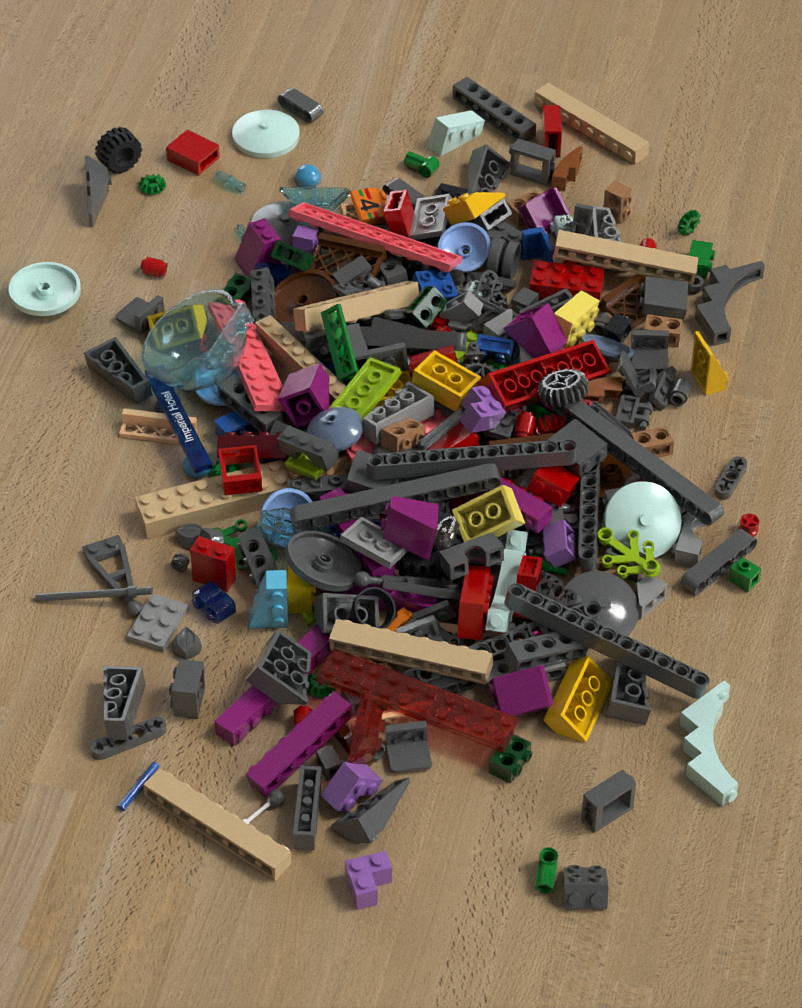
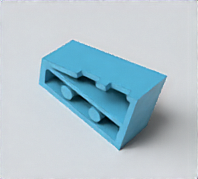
(271, 602)

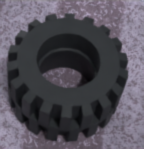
(118, 150)

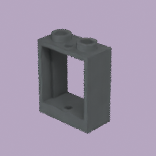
(536, 152)
(608, 800)

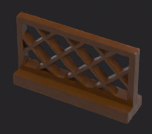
(351, 249)
(618, 296)

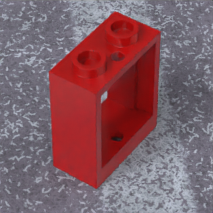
(240, 483)
(529, 574)

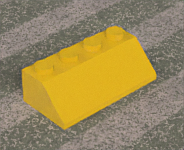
(578, 700)

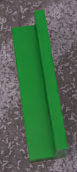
(339, 343)

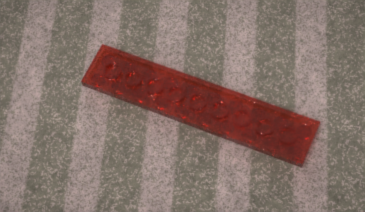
(419, 700)

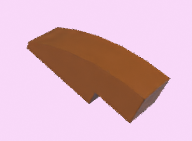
(567, 169)
(604, 387)

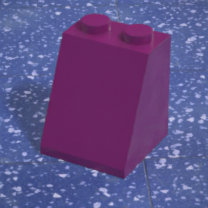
(256, 246)
(537, 331)
(305, 394)
(411, 525)
(521, 692)

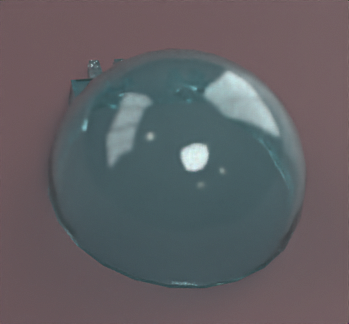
(198, 341)

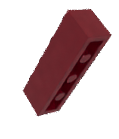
(267, 444)

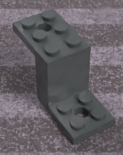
(394, 353)

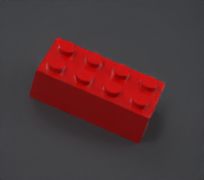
(554, 277)
(475, 602)

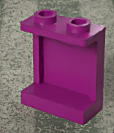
(543, 209)

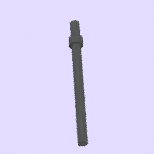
(131, 592)

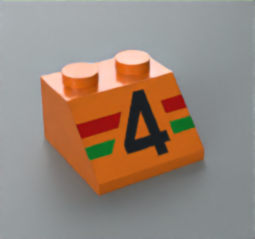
(370, 205)

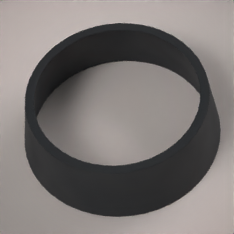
(385, 597)

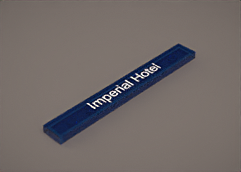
(180, 425)

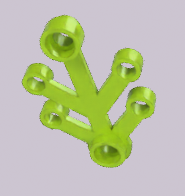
(629, 556)

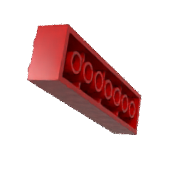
(518, 383)

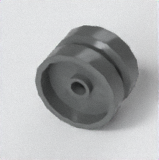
(504, 257)

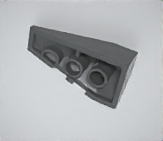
(486, 170)
(97, 187)
(373, 814)

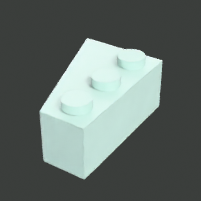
(454, 131)

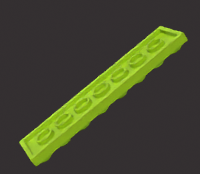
(360, 395)

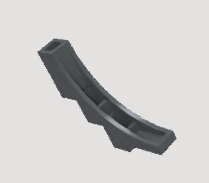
(723, 286)

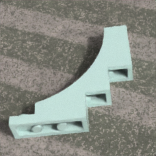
(499, 615)
(705, 768)

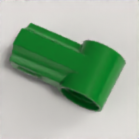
(426, 166)
(546, 870)

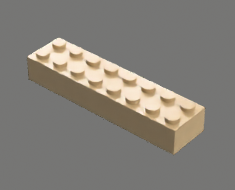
(205, 501)

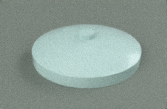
(265, 134)
(44, 289)
(647, 510)

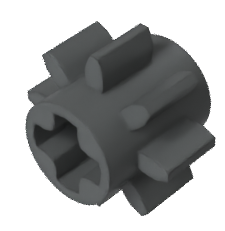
(499, 300)

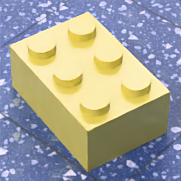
(577, 317)
(491, 512)

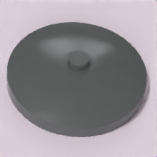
(277, 216)
(323, 561)
(616, 598)

